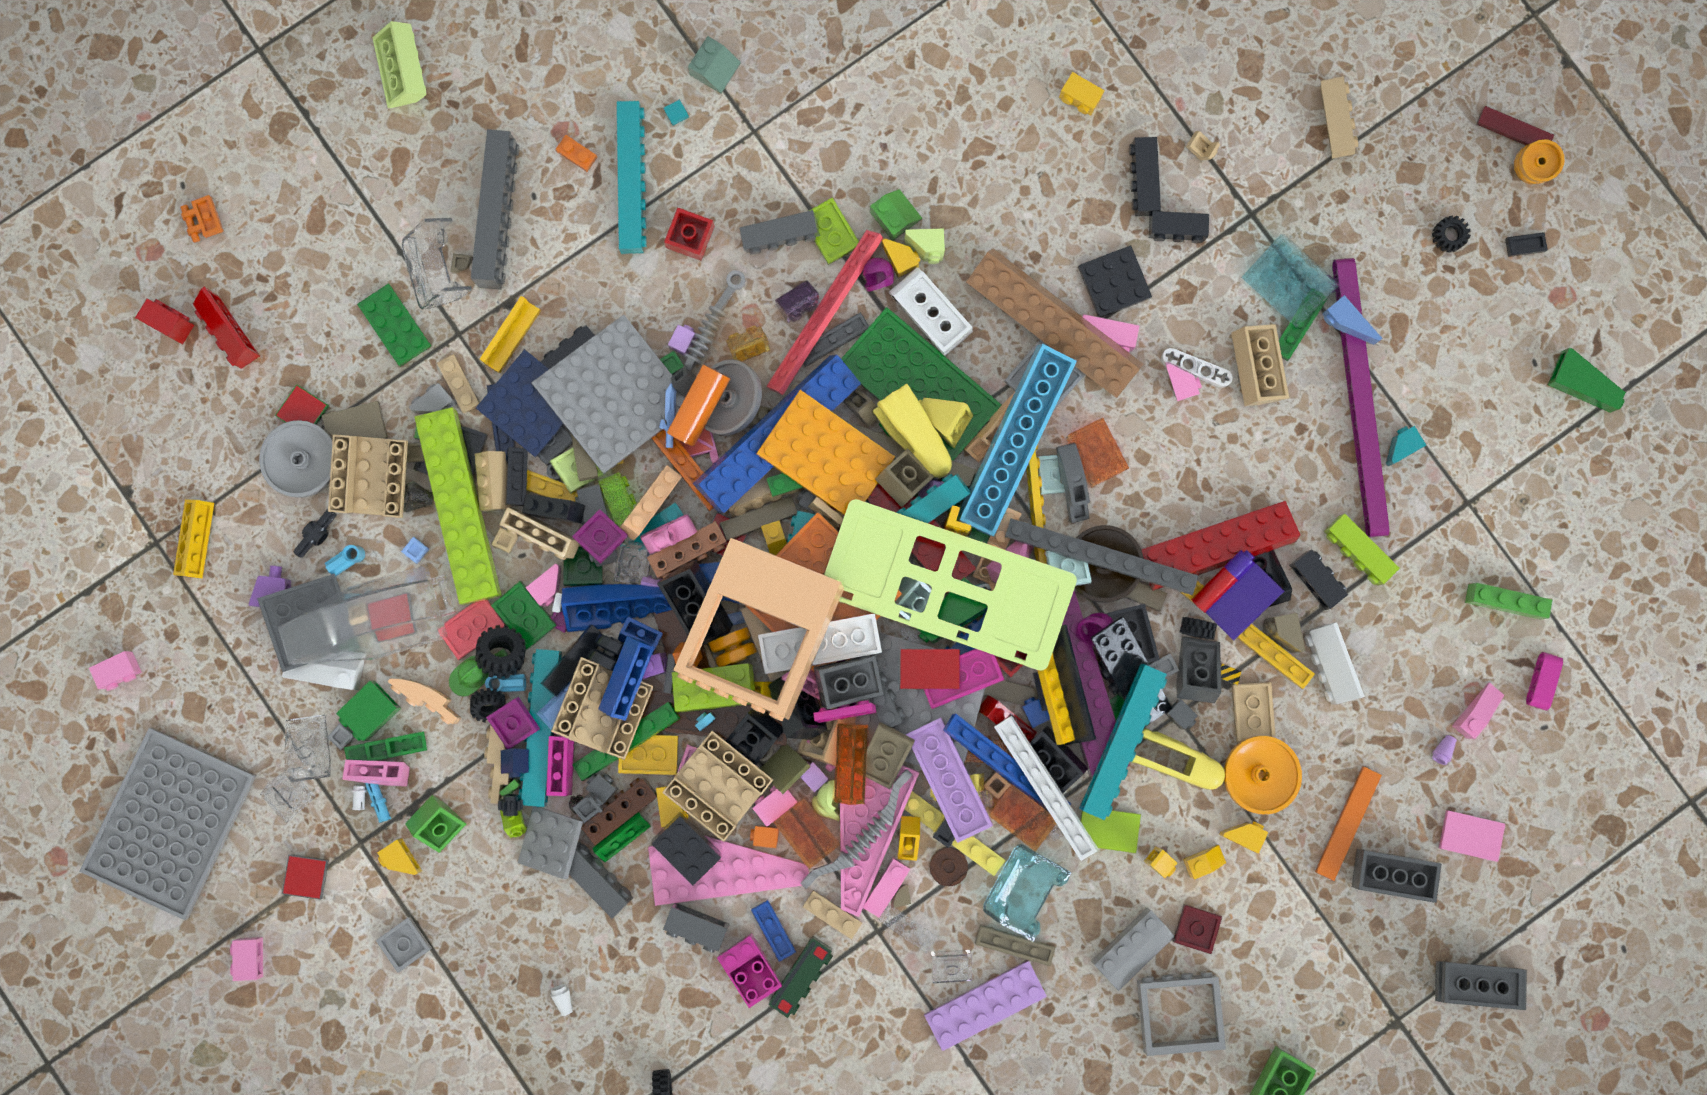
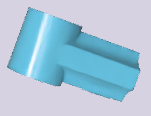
(344, 560)
(510, 684)

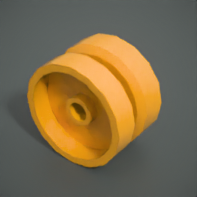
(1550, 158)
(733, 647)

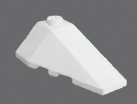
(335, 674)

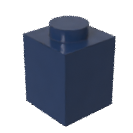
(514, 762)

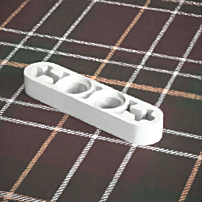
(1197, 365)

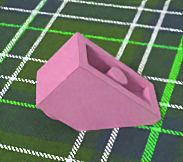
(1183, 382)
(546, 586)

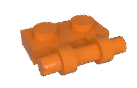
(206, 215)

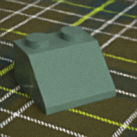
(713, 65)

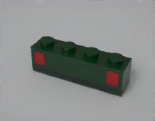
(800, 977)

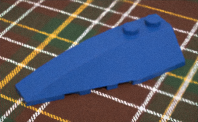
(609, 604)

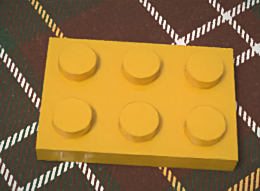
(653, 756)

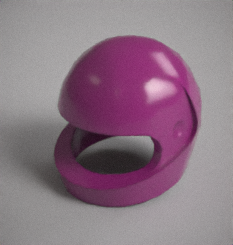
(878, 274)
(1094, 624)

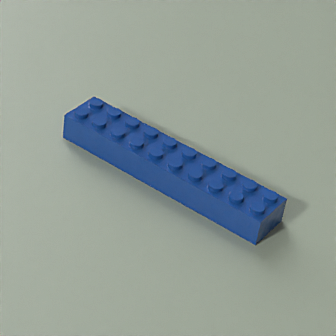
(740, 466)

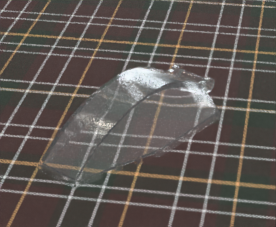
(370, 620)

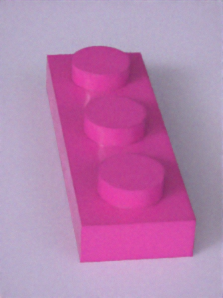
(844, 711)

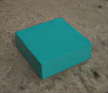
(676, 112)

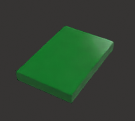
(524, 614)

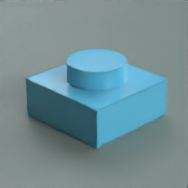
(704, 720)

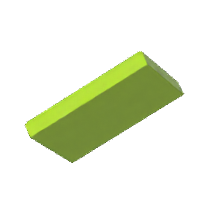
(836, 235)
(1116, 832)

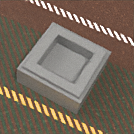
(341, 736)

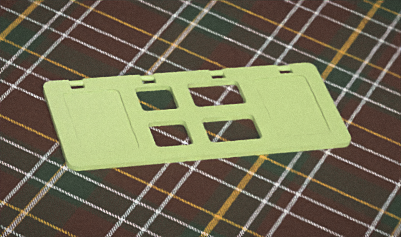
(1022, 609)

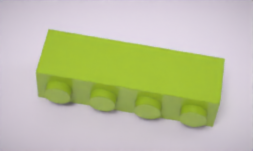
(1361, 550)

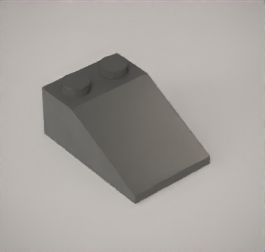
(1199, 670)
(848, 681)

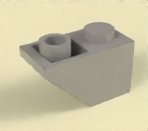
(433, 400)

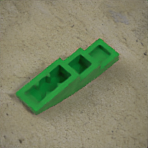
(387, 748)

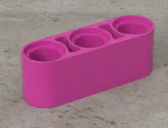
(1544, 681)

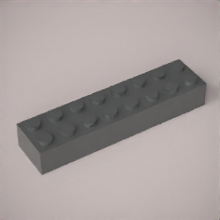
(494, 210)

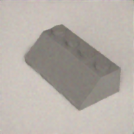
(1133, 948)

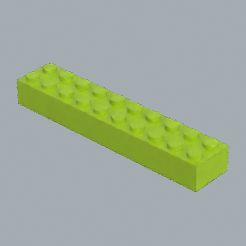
(458, 506)

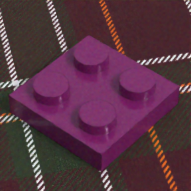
(600, 536)
(513, 723)

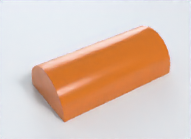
(698, 405)

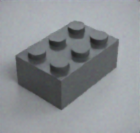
(696, 927)

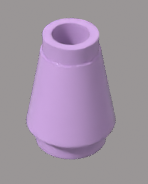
(1444, 751)

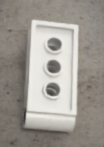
(919, 285)

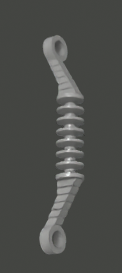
(717, 311)
(845, 860)

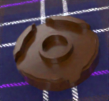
(948, 866)

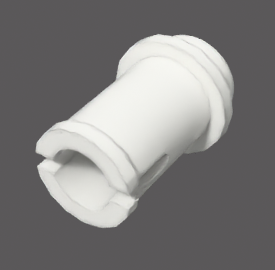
(358, 797)

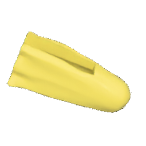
(912, 430)
(1199, 770)

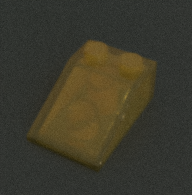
(748, 344)

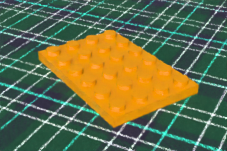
(824, 453)

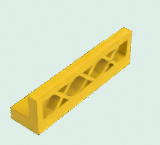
(510, 335)
(956, 526)
(193, 538)

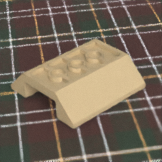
(367, 475)
(586, 724)
(717, 786)

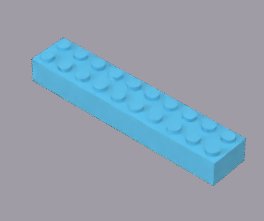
(1016, 439)

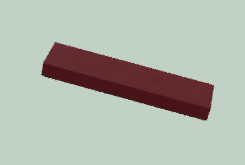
(1511, 127)

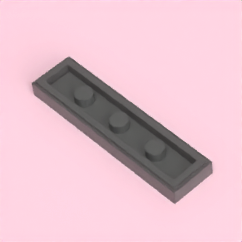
(837, 337)

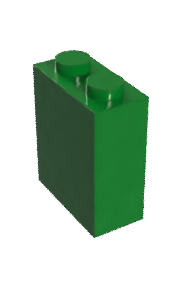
(368, 711)

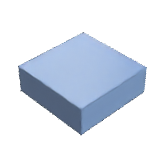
(415, 550)

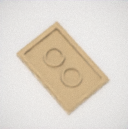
(1253, 710)

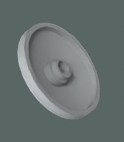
(739, 400)
(297, 459)

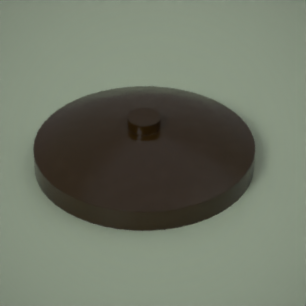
(1106, 584)

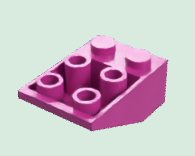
(749, 970)

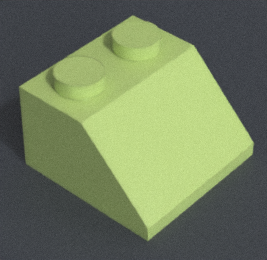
(927, 243)

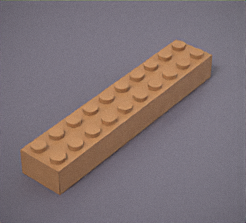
(1054, 322)

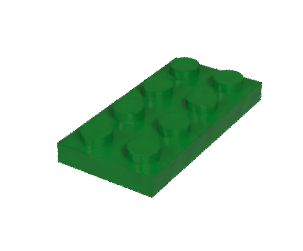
(394, 325)

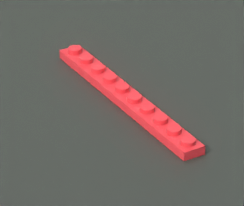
(824, 312)

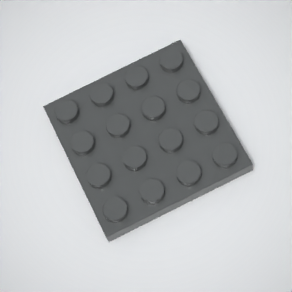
(291, 602)

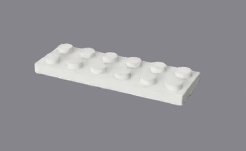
(841, 641)

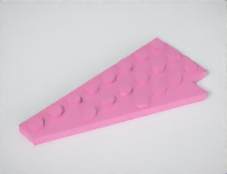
(737, 872)
(858, 880)

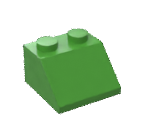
(894, 214)
(435, 824)

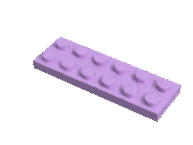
(949, 780)
(985, 1005)

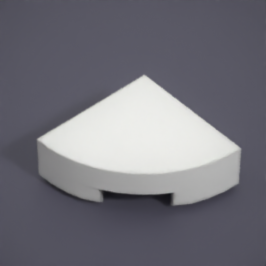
(557, 603)

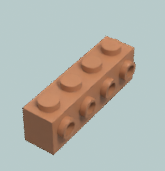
(690, 549)

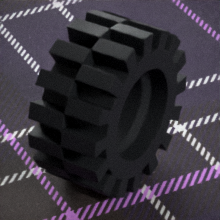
(1443, 241)
(1198, 628)
(479, 699)
(662, 1082)

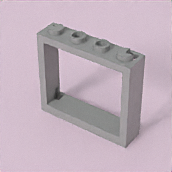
(1186, 1046)

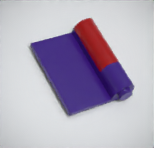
(1237, 594)

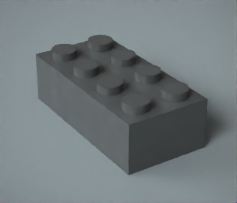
(1396, 875)

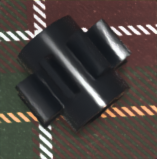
(510, 805)

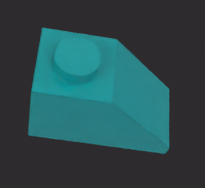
(1404, 444)

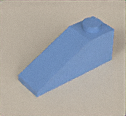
(1349, 320)

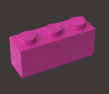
(560, 766)

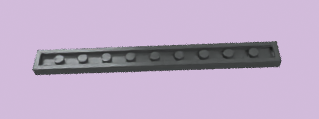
(1101, 556)

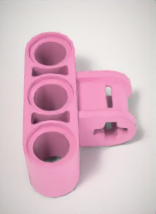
(668, 534)

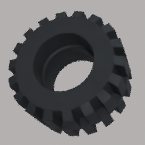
(502, 638)

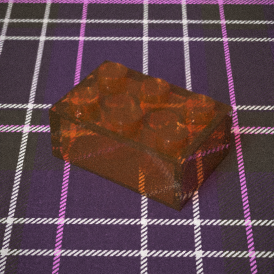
(1098, 452)
(1022, 817)
(807, 833)

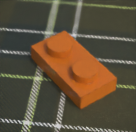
(576, 153)

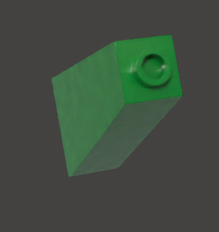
(1584, 381)
(955, 610)

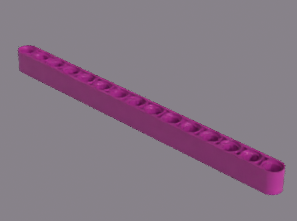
(1362, 409)

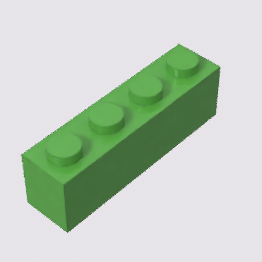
(1508, 601)

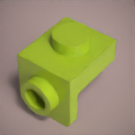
(513, 825)

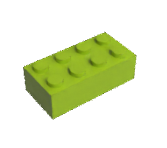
(694, 698)

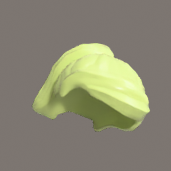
(824, 801)

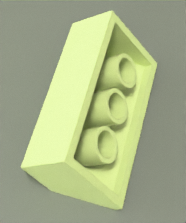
(399, 64)

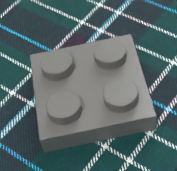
(403, 944)

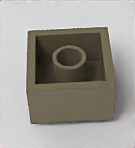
(904, 477)

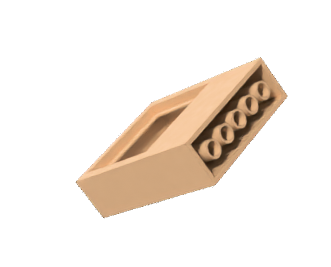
(777, 590)

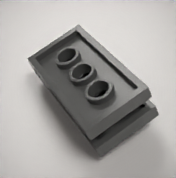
(1510, 983)

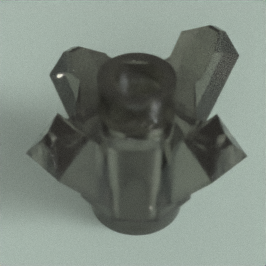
(416, 497)

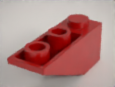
(997, 712)

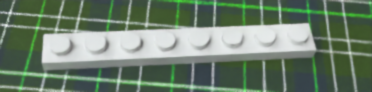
(1046, 788)

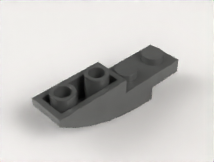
(1074, 482)

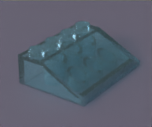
(1290, 280)

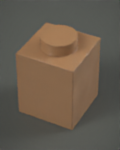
(996, 784)

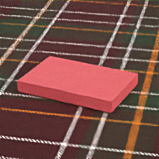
(468, 625)

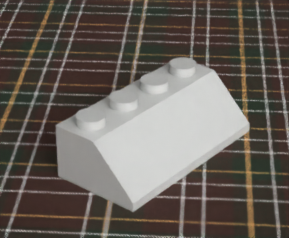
(1333, 664)

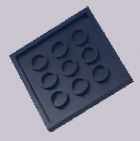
(519, 407)

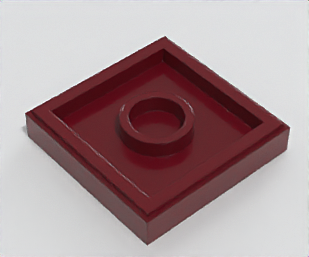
(1197, 929)

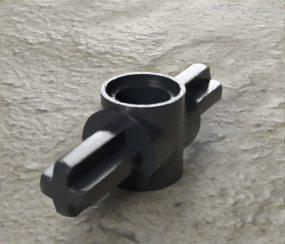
(314, 533)

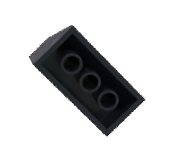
(685, 594)

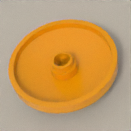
(1262, 775)

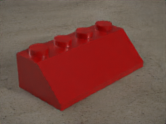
(225, 328)

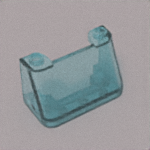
(1023, 890)

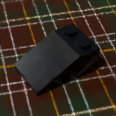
(1271, 566)
(755, 735)

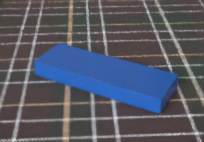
(773, 930)

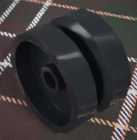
(610, 654)

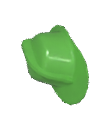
(467, 678)

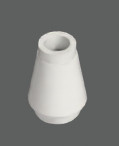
(562, 999)

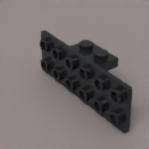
(1121, 661)
(1071, 687)

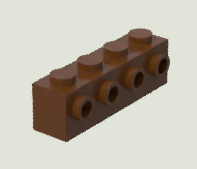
(620, 810)

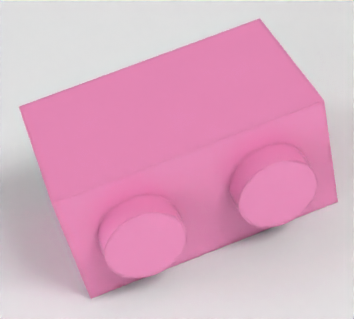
(115, 670)
(773, 805)
(247, 959)

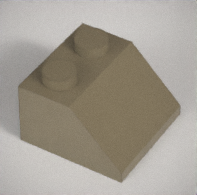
(1286, 632)

